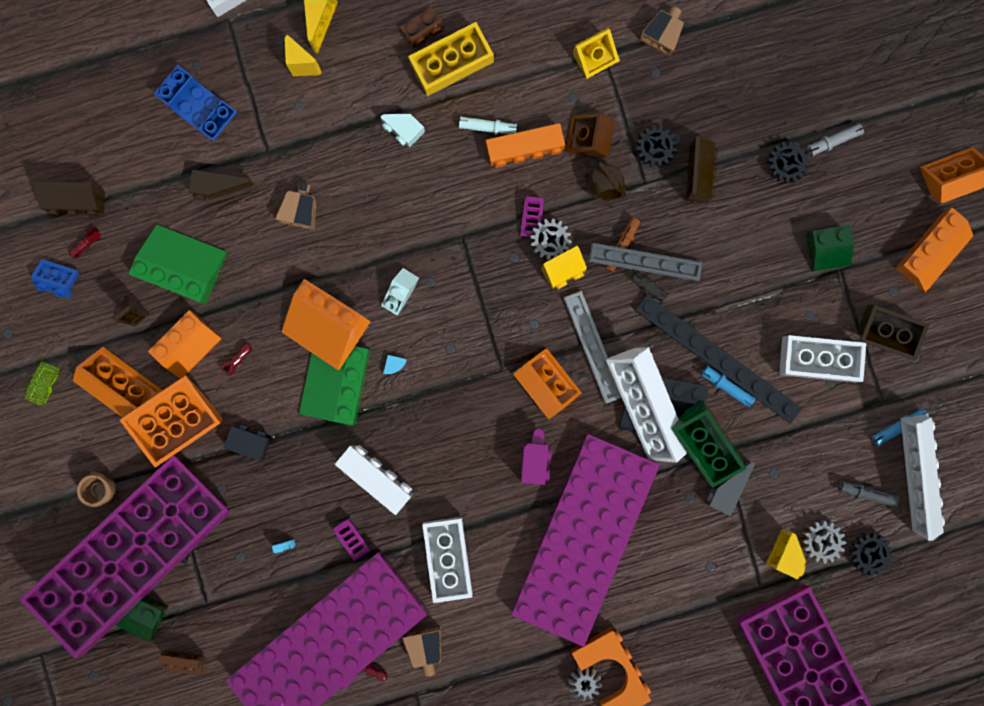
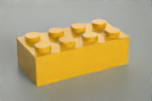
(451, 59)

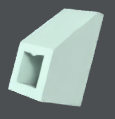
(404, 126)
(399, 291)

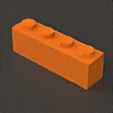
(525, 144)

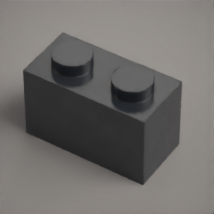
(247, 442)

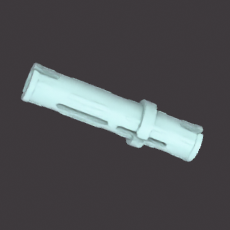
(487, 126)

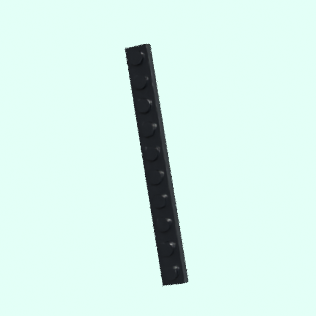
(718, 359)

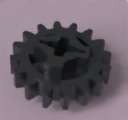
(650, 141)
(796, 165)
(867, 562)

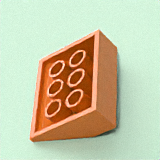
(323, 324)
(171, 420)

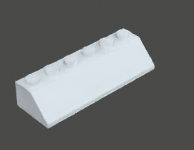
(647, 403)
(922, 476)

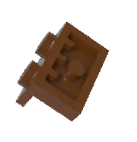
(422, 27)
(182, 662)

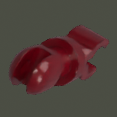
(91, 236)
(245, 349)
(379, 674)

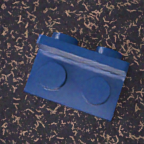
(54, 278)

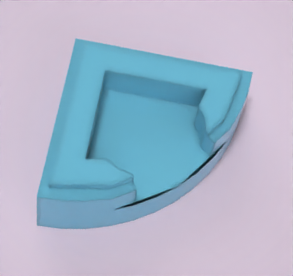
(394, 364)
(283, 546)

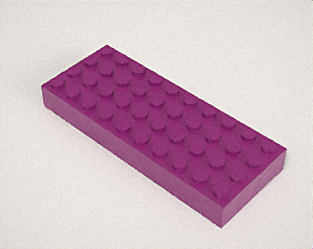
(584, 540)
(125, 557)
(332, 640)
(800, 652)

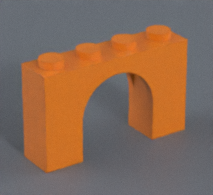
(607, 646)

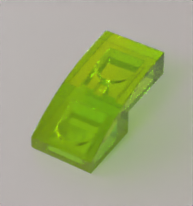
(41, 383)

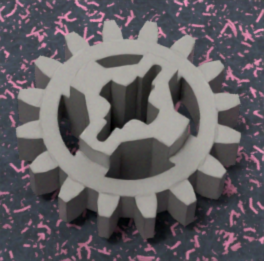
(544, 232)
(826, 534)

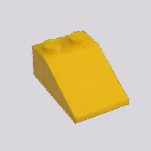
(318, 18)

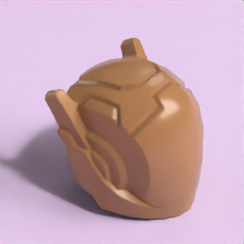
(96, 490)

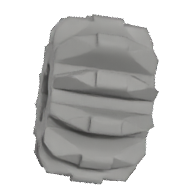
(586, 690)

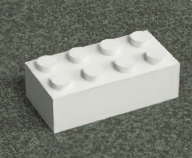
(822, 359)
(374, 479)
(447, 559)

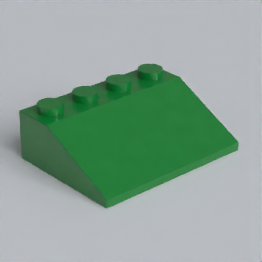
(178, 264)
(333, 392)

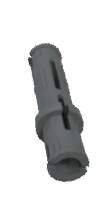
(860, 491)

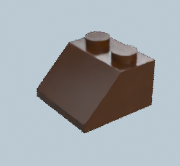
(590, 135)

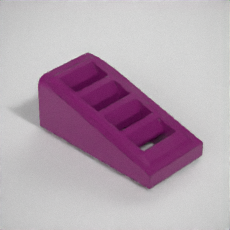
(531, 200)
(353, 529)

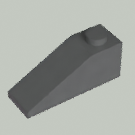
(726, 495)

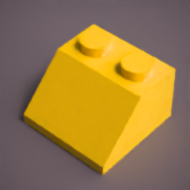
(564, 268)
(787, 555)

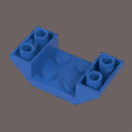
(195, 103)

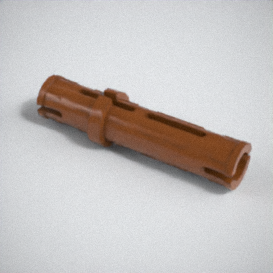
(626, 237)

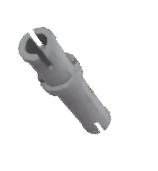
(827, 143)

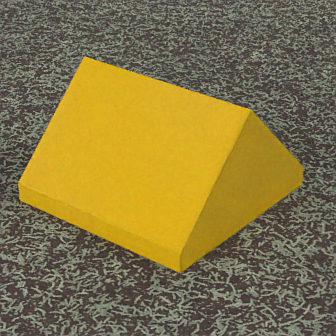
(596, 53)
(299, 61)

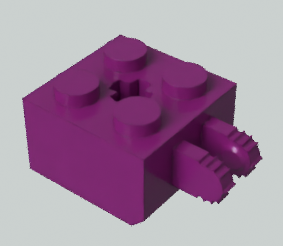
(535, 460)

